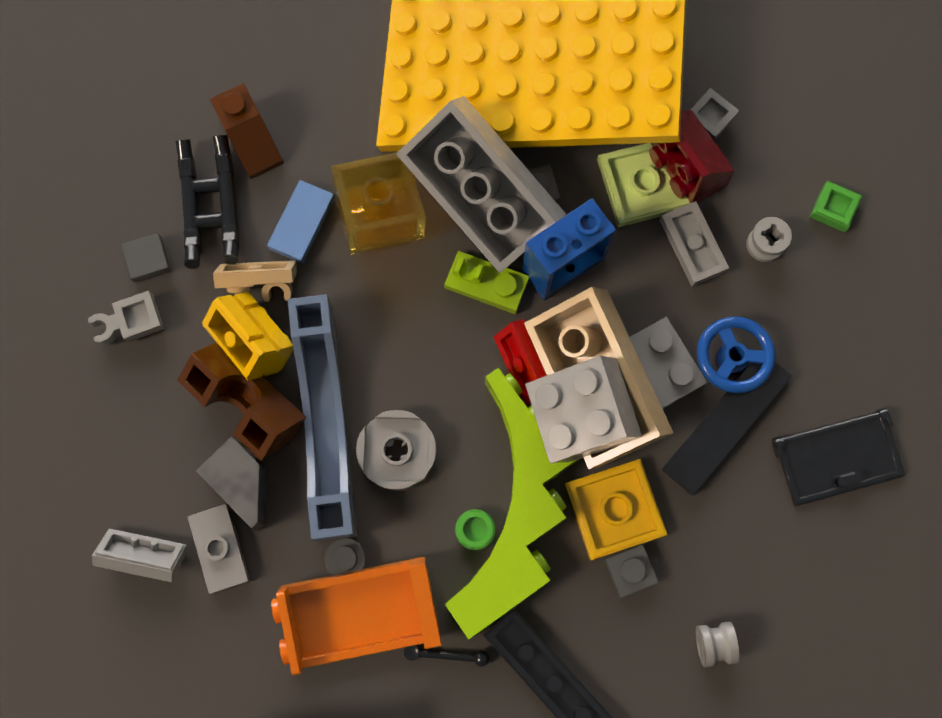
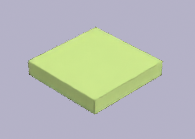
(637, 186)

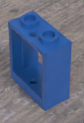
(574, 240)

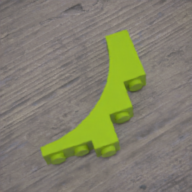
(511, 569)

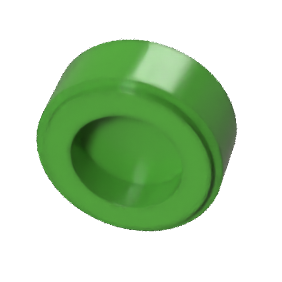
(475, 529)

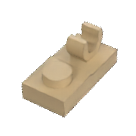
(242, 276)

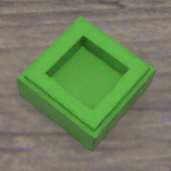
(836, 206)

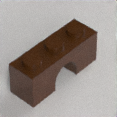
(268, 417)

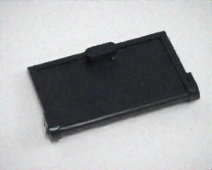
(854, 450)

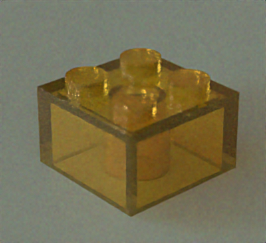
(378, 202)

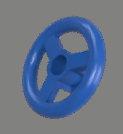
(725, 364)

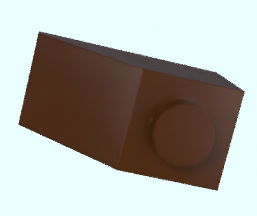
(246, 130)

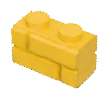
(247, 335)

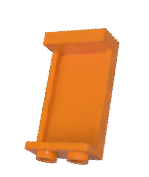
(356, 614)

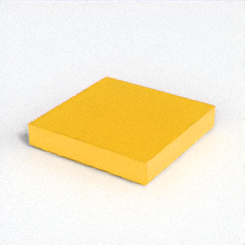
(615, 509)

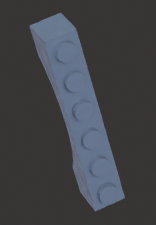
(327, 451)

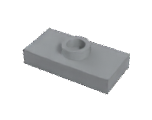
(218, 549)
(139, 555)

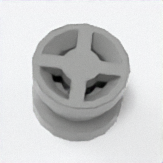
(760, 243)
(717, 644)

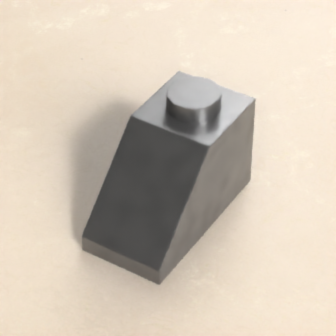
(239, 480)

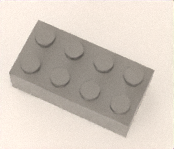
(480, 182)

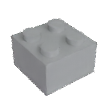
(583, 409)

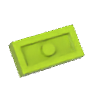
(484, 283)

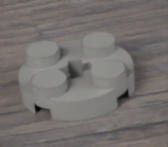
(381, 433)

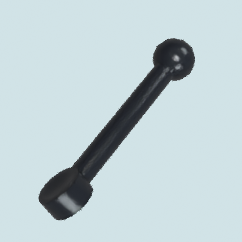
(413, 652)

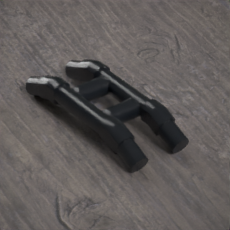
(192, 186)

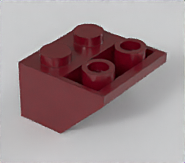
(694, 163)

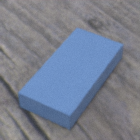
(301, 221)

